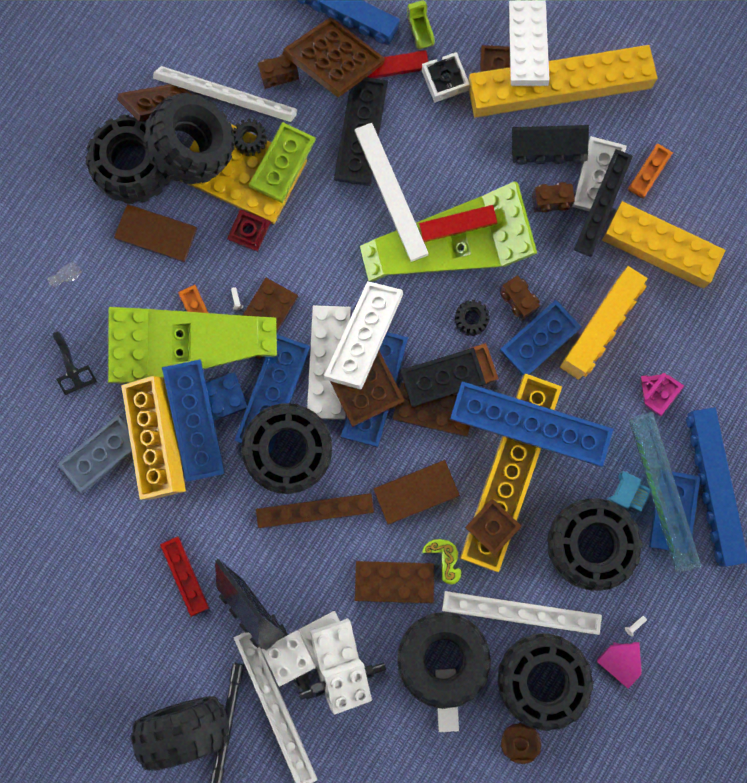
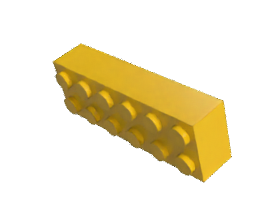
(663, 245)
(603, 323)
(153, 438)

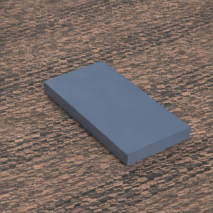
(97, 455)

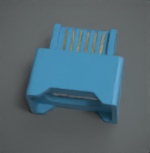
(630, 492)

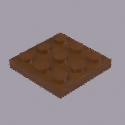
(374, 398)

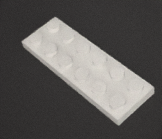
(528, 43)
(327, 330)
(363, 335)

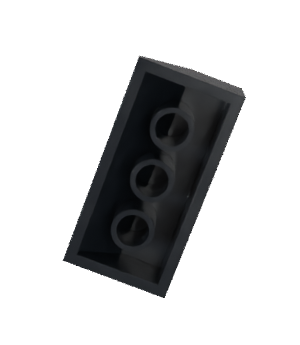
(550, 144)

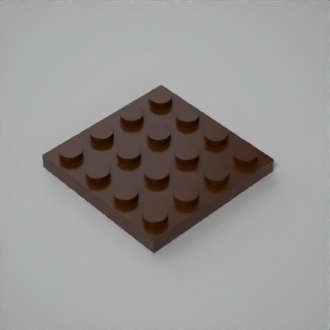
(333, 56)

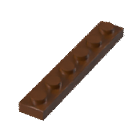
(314, 510)

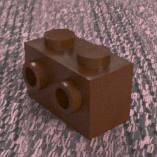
(277, 71)
(553, 197)
(519, 297)

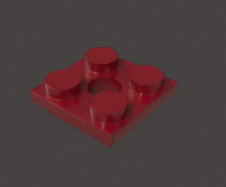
(255, 238)

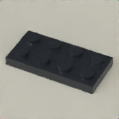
(442, 377)

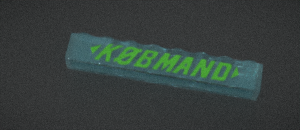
(664, 492)

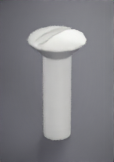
(237, 306)
(636, 625)

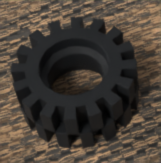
(246, 127)
(479, 309)

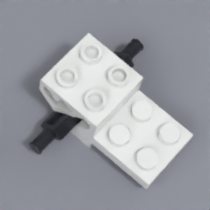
(295, 653)
(340, 669)

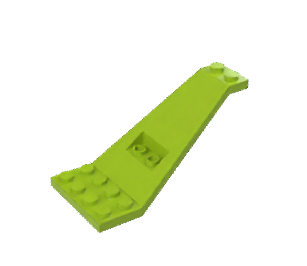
(483, 248)
(147, 340)

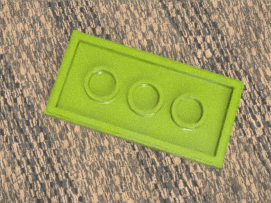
(282, 162)

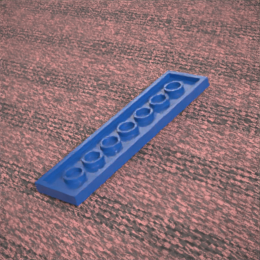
(532, 424)

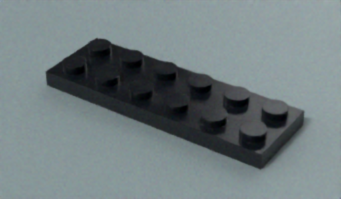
(363, 107)

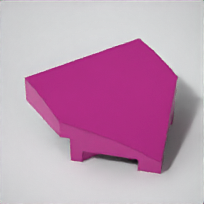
(660, 392)
(622, 662)

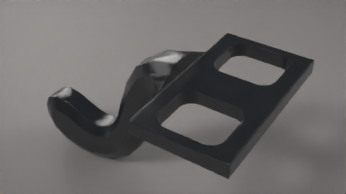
(71, 371)

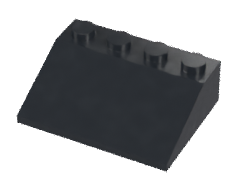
(246, 607)

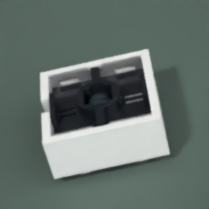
(445, 77)

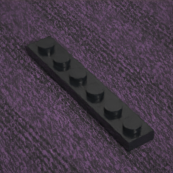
(603, 203)

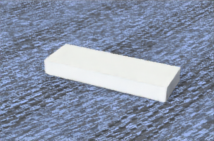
(447, 717)

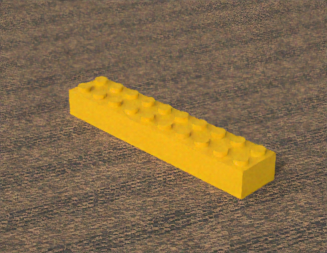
(569, 81)
(510, 472)

